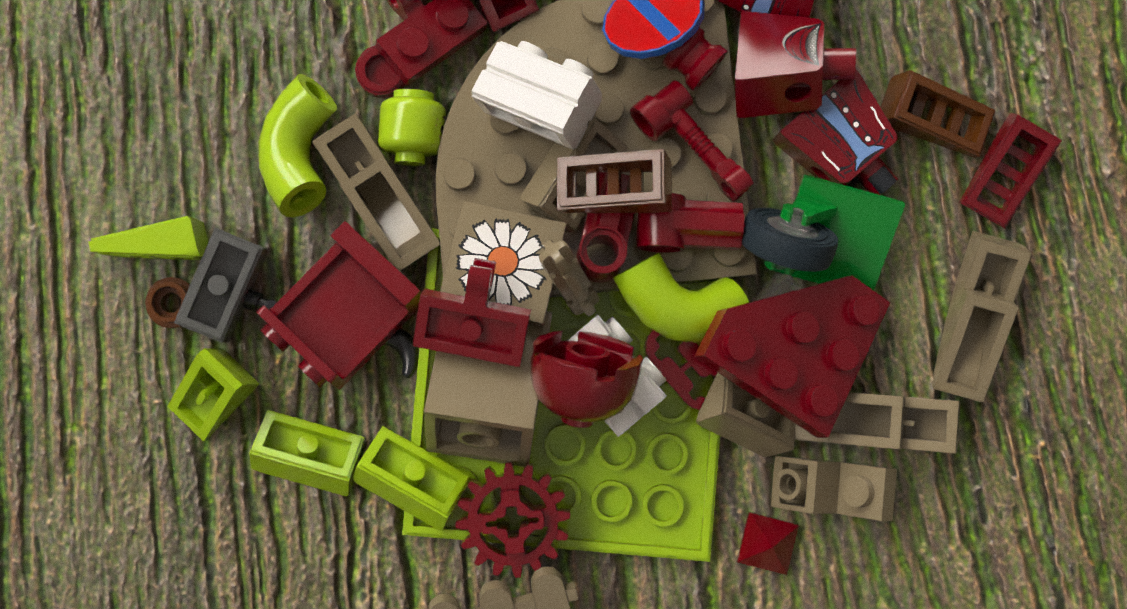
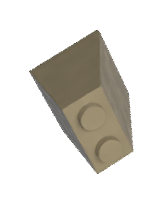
(483, 406)

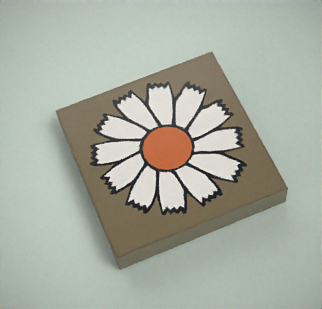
(515, 245)

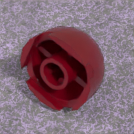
(584, 377)

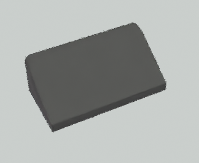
(220, 286)

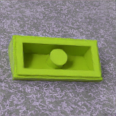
(306, 453)
(411, 478)

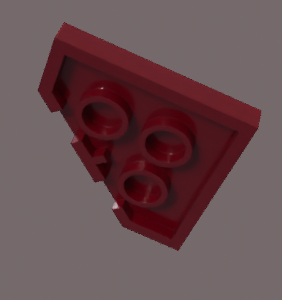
(798, 348)

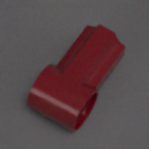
(691, 226)
(605, 229)

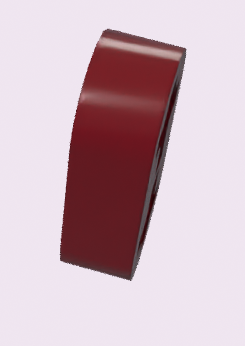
(674, 374)

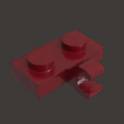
(428, 35)
(471, 322)

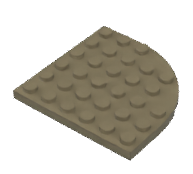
(495, 160)

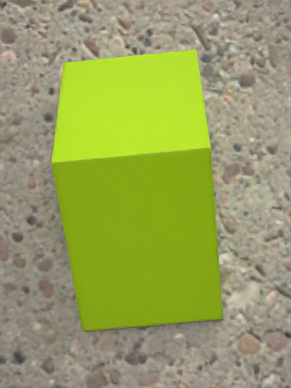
(211, 391)

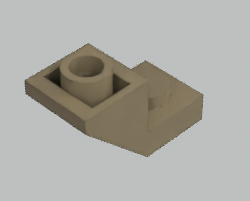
(833, 488)

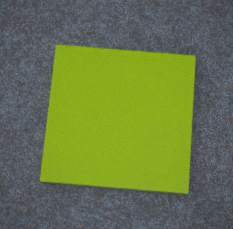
(624, 493)

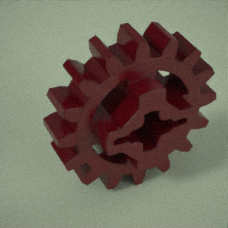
(515, 541)

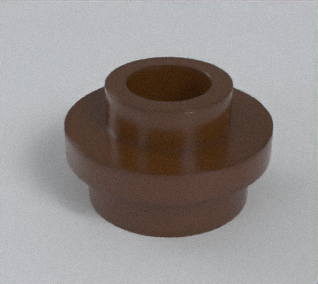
(157, 298)

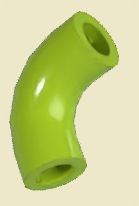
(287, 143)
(670, 307)

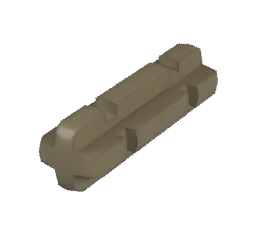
(569, 277)

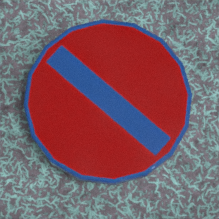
(651, 26)

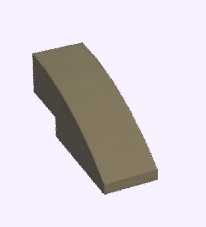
(376, 192)
(979, 315)
(894, 423)

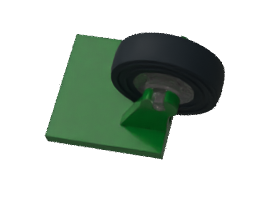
(825, 232)

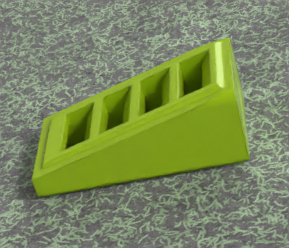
(171, 239)

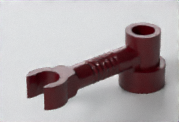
(665, 112)

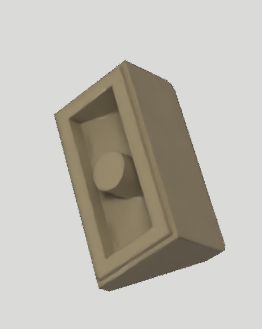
(542, 189)
(745, 419)

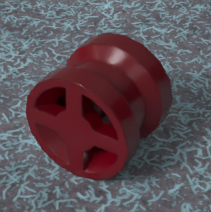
(695, 59)

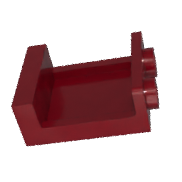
(341, 309)

